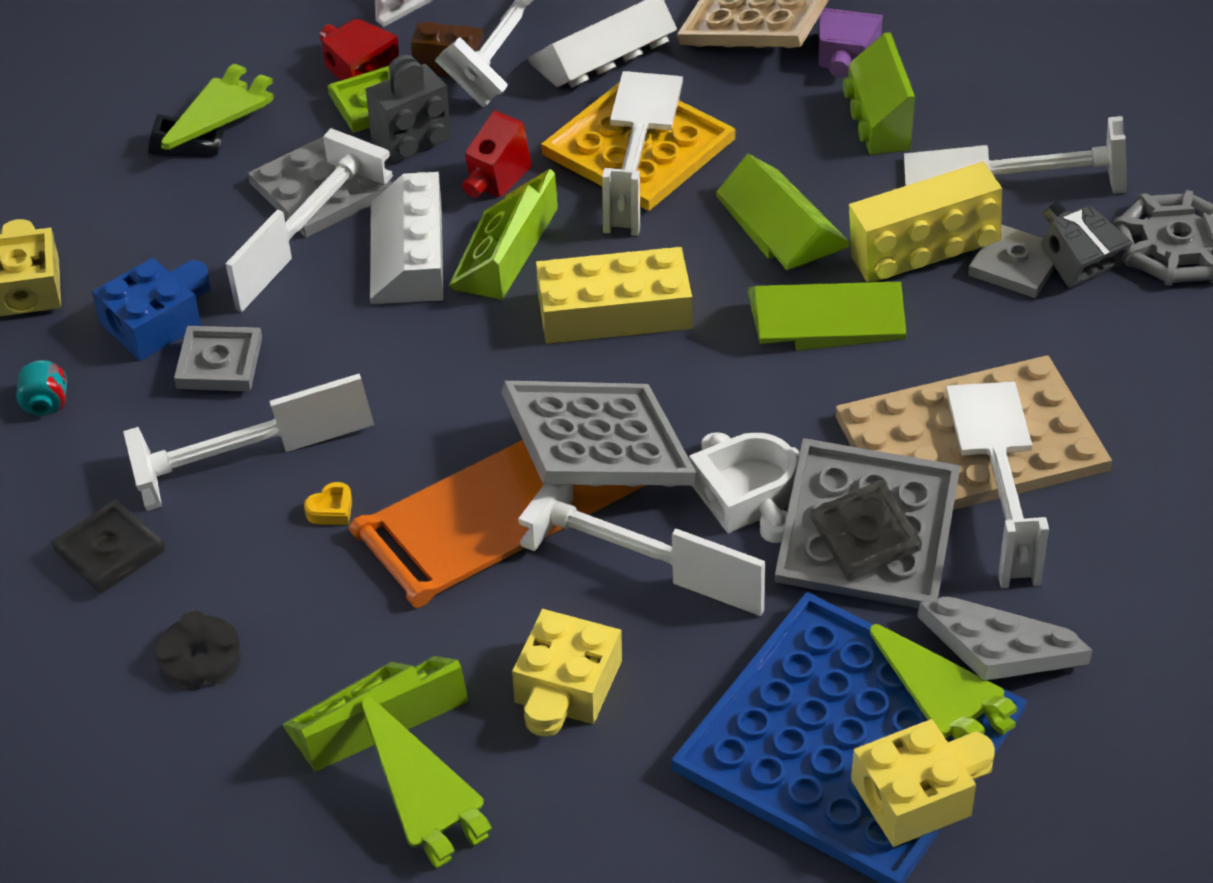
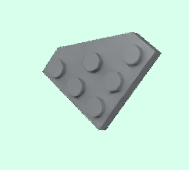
(1001, 642)

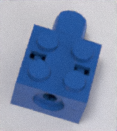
(151, 305)

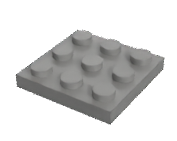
(296, 175)

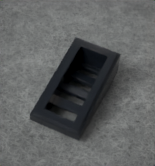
(195, 146)

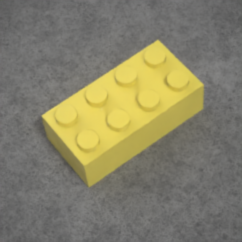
(925, 222)
(614, 295)

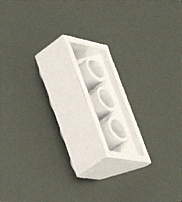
(604, 42)
(407, 241)

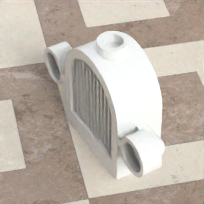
(746, 480)

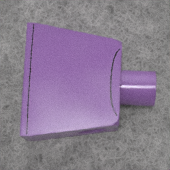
(844, 37)

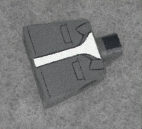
(1082, 243)

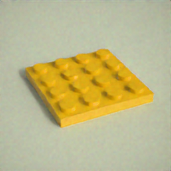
(667, 157)

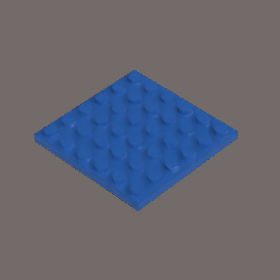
(789, 735)

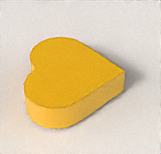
(330, 506)

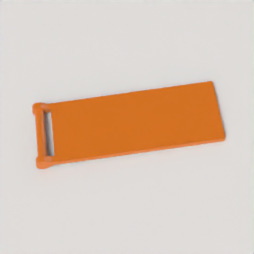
(467, 521)

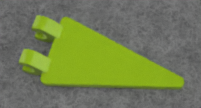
(219, 104)
(943, 689)
(424, 788)

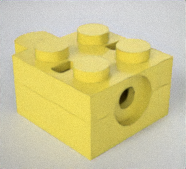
(28, 269)
(565, 671)
(919, 779)

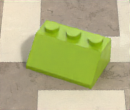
(881, 97)

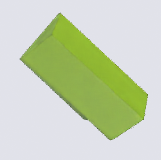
(778, 215)
(506, 238)
(828, 313)
(409, 693)

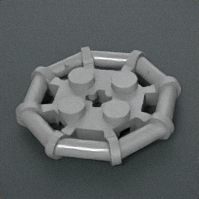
(1168, 216)

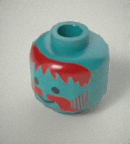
(40, 386)

